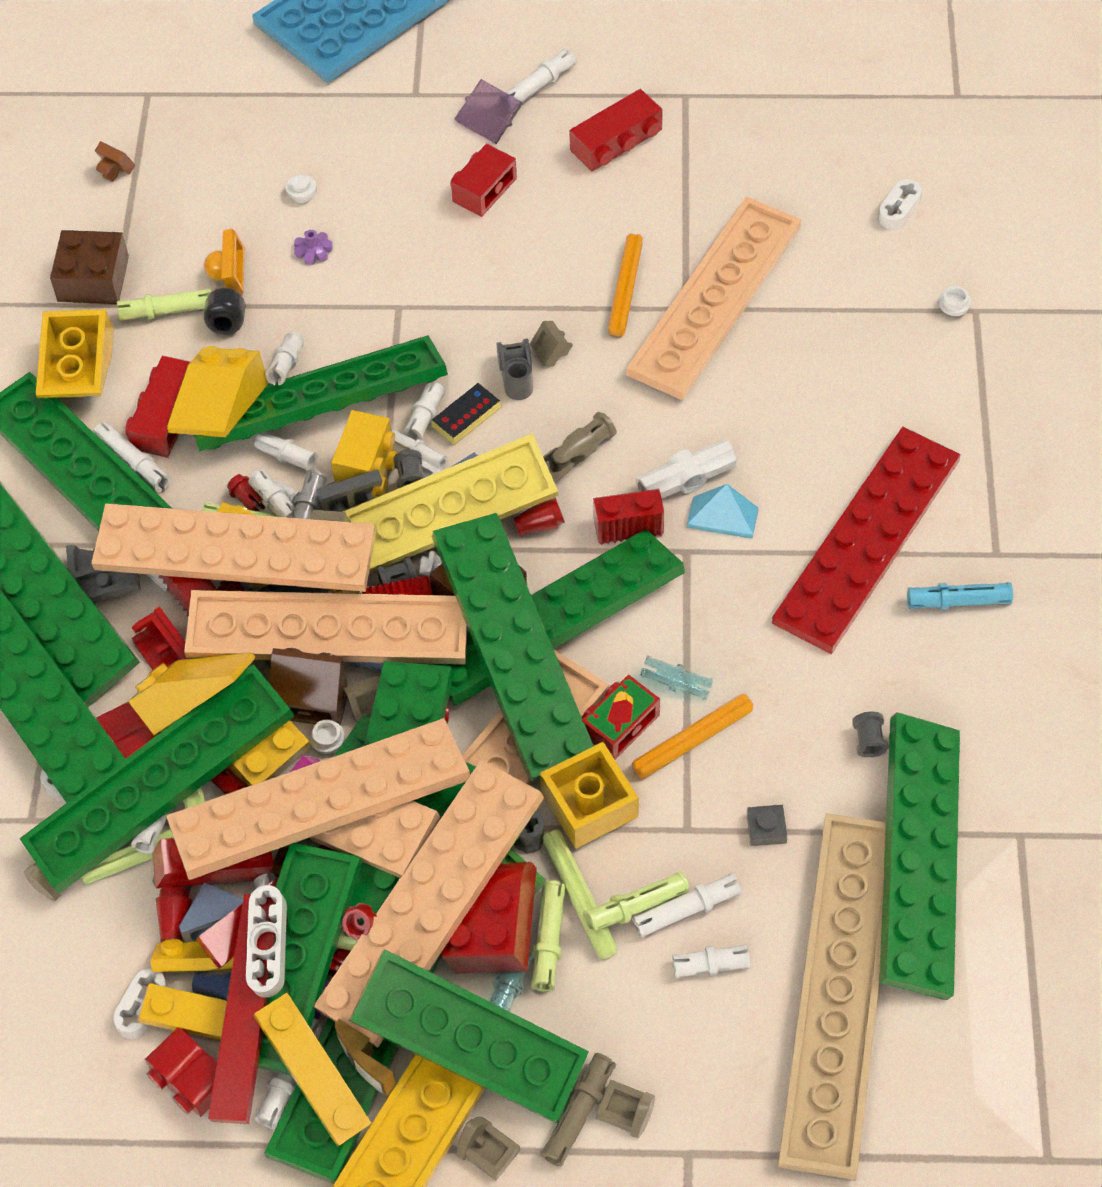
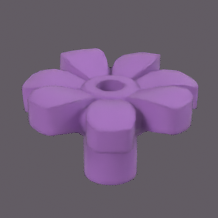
(312, 246)

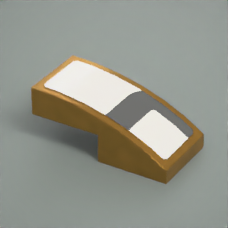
(359, 1052)

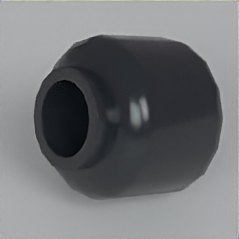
(224, 311)

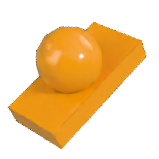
(228, 263)

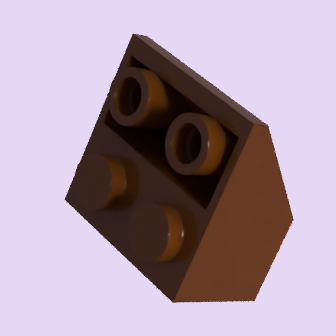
(309, 684)

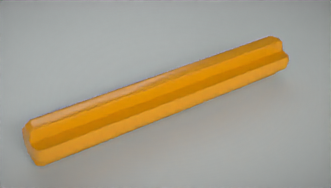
(625, 285)
(692, 736)

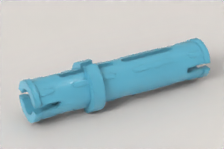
(964, 595)

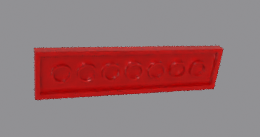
(866, 540)

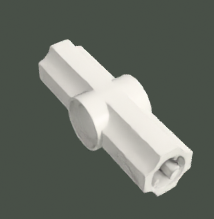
(689, 470)

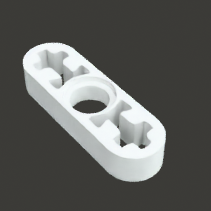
(276, 967)

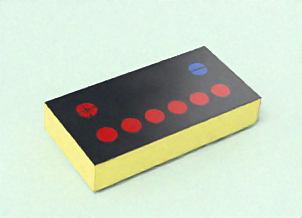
(466, 413)

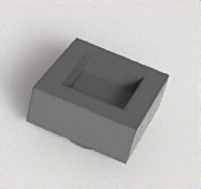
(766, 825)

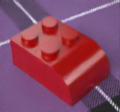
(497, 926)

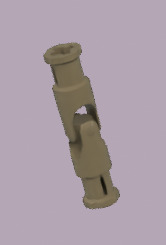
(579, 445)

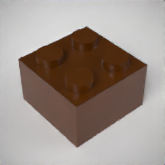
(89, 267)

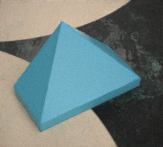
(723, 512)

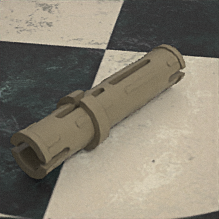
(585, 1096)

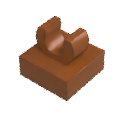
(112, 161)

